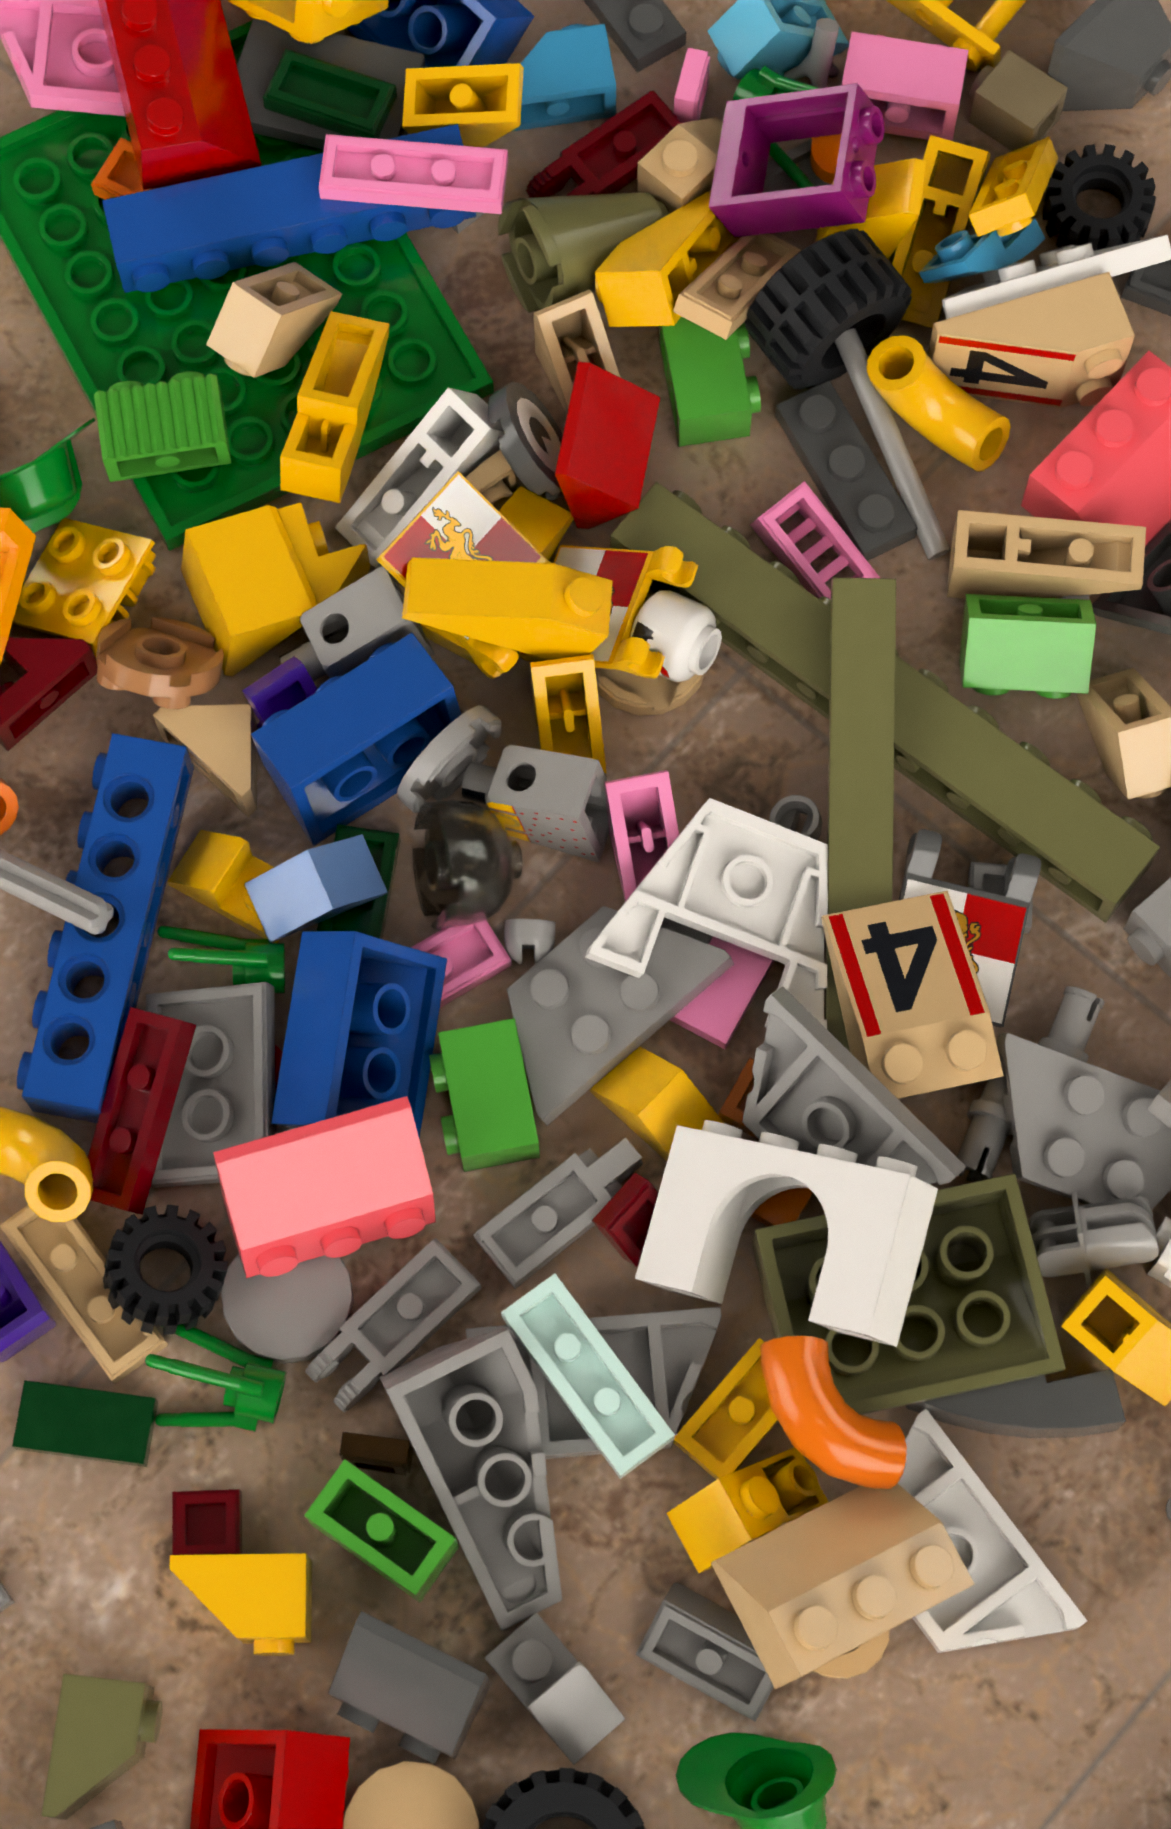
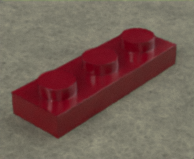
(138, 1108)

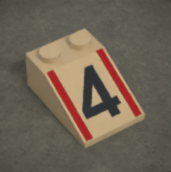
(1040, 347)
(911, 995)

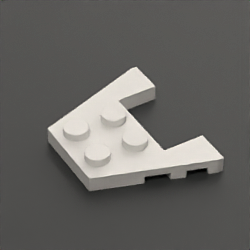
(739, 884)

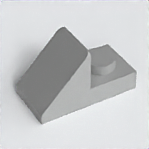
(555, 1688)

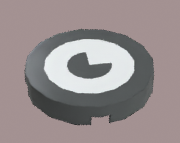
(530, 437)

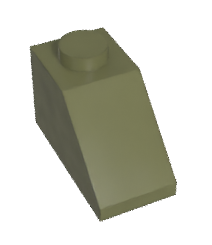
(97, 1738)

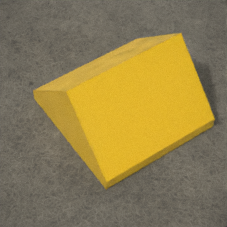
(246, 584)

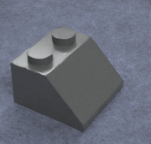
(408, 1688)

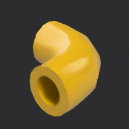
(935, 404)
(47, 1163)

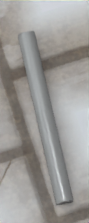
(892, 447)

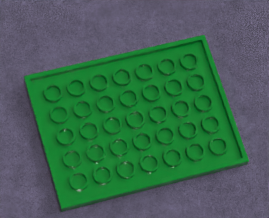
(108, 336)

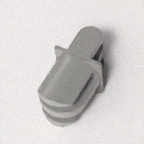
(1093, 1236)

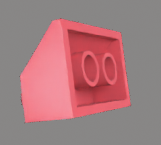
(1115, 459)
(326, 1188)

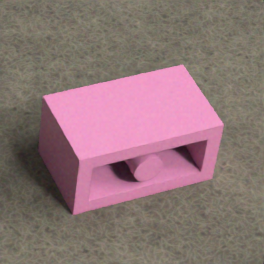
(909, 82)

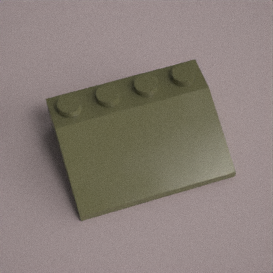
(972, 1312)

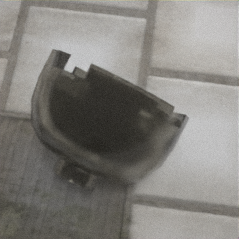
(465, 863)

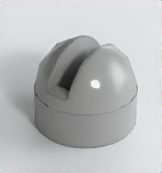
(787, 813)
(528, 934)

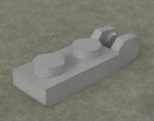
(397, 1320)

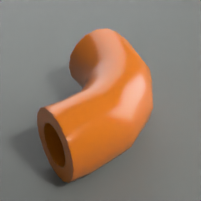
(822, 1423)

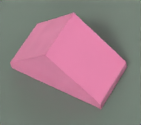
(640, 824)

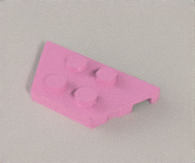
(61, 55)

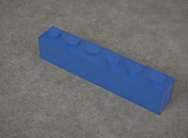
(252, 220)

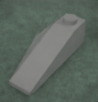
(481, 1448)

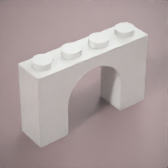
(871, 1212)

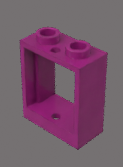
(744, 154)

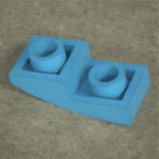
(969, 255)

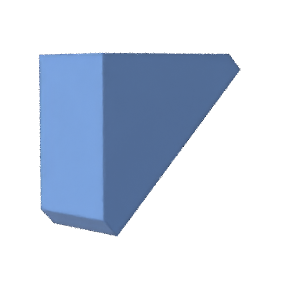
(315, 887)

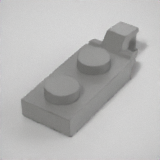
(555, 1211)

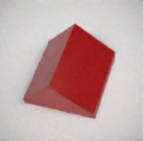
(605, 445)

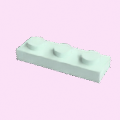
(587, 1375)

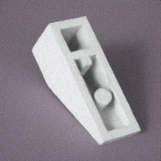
(446, 441)

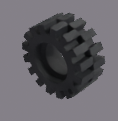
(1105, 174)
(168, 1232)

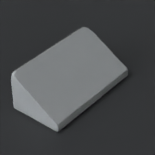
(707, 1650)

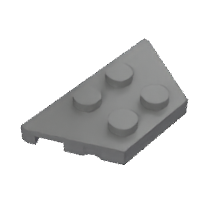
(588, 1017)
(824, 1095)
(1082, 1127)
(657, 1349)

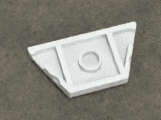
(1056, 269)
(1012, 1587)

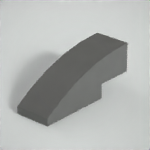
(1035, 1408)

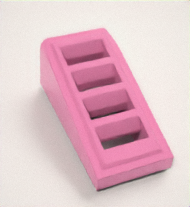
(818, 518)

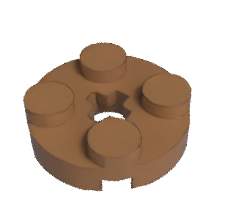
(160, 661)

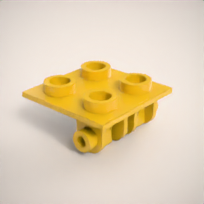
(84, 581)

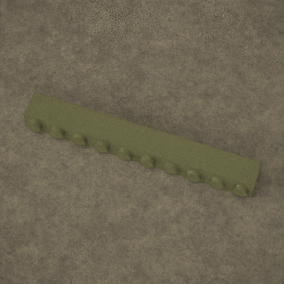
(937, 739)

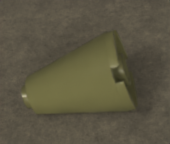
(566, 239)

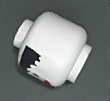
(679, 631)

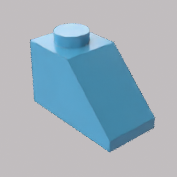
(568, 78)

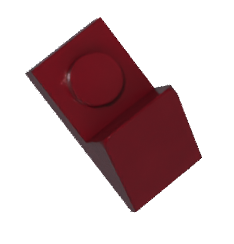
(49, 676)

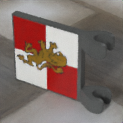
(989, 922)

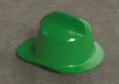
(46, 487)
(759, 1780)

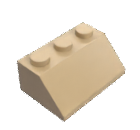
(839, 1578)

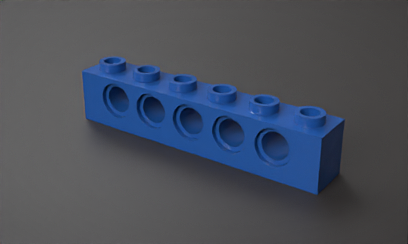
(127, 772)

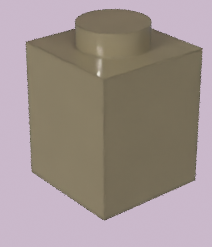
(1016, 102)

